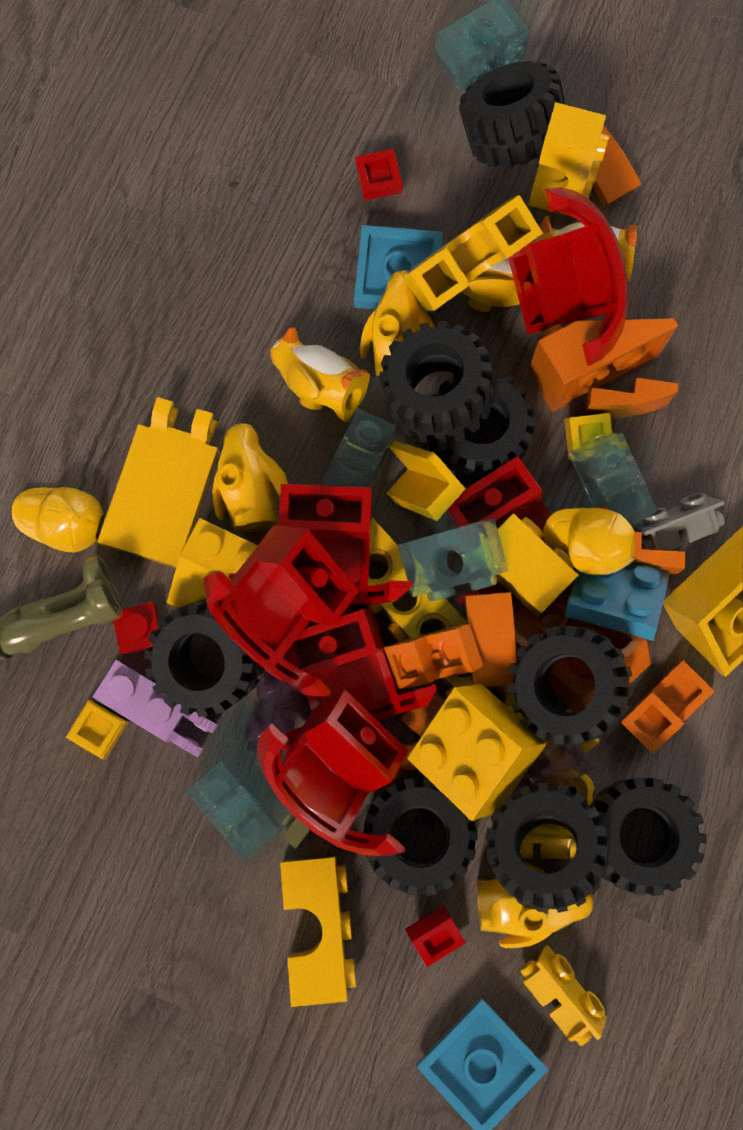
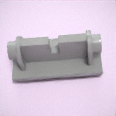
(694, 515)

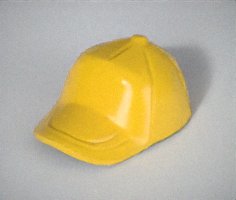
(58, 517)
(593, 538)

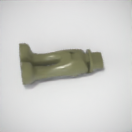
(42, 620)

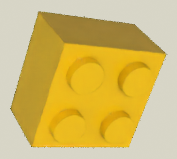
(476, 751)

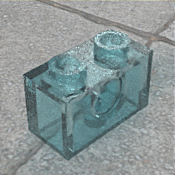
(491, 25)
(361, 452)
(613, 477)
(427, 560)
(234, 810)

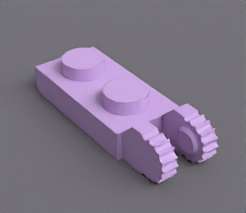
(136, 700)

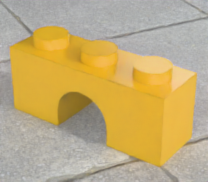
(569, 153)
(472, 253)
(322, 972)

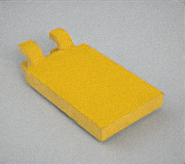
(161, 486)

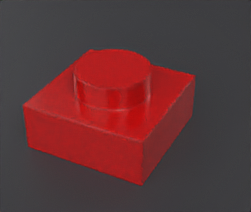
(378, 175)
(135, 627)
(435, 936)

